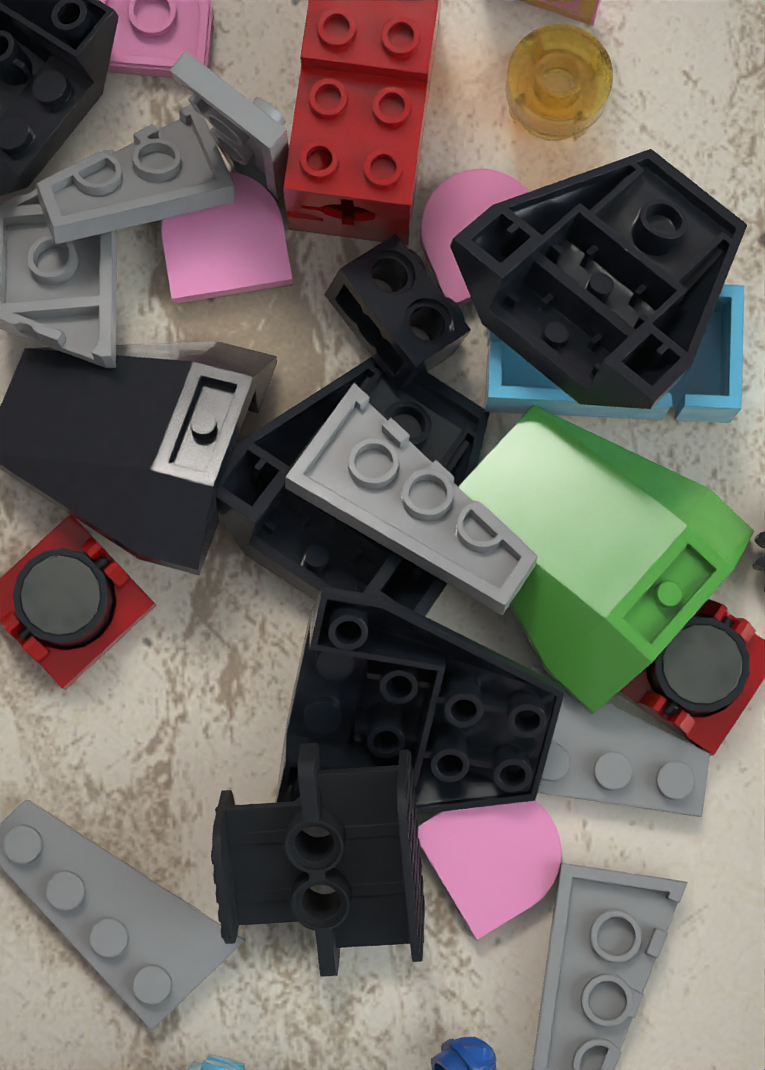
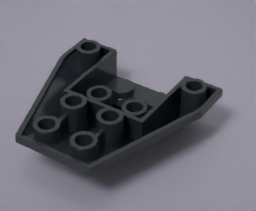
(49, 78)
(134, 443)
(396, 681)

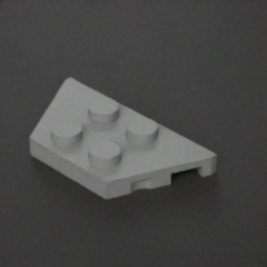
(57, 291)

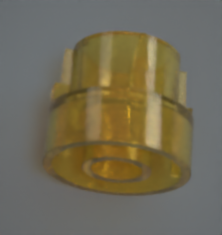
(562, 52)

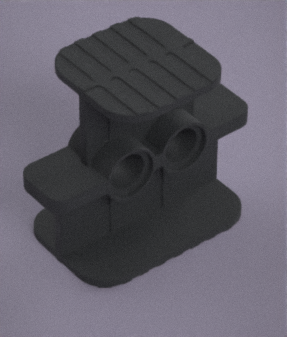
(368, 859)

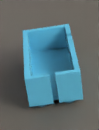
(705, 394)

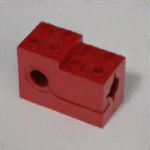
(360, 117)

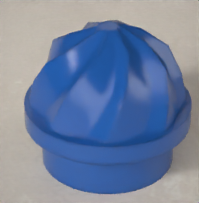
(464, 1054)

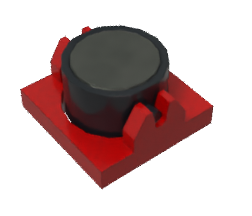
(68, 600)
(704, 668)

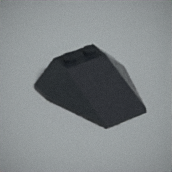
(603, 277)
(311, 545)

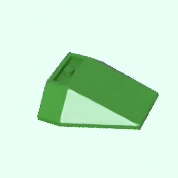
(617, 546)

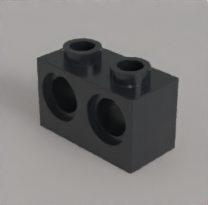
(385, 318)

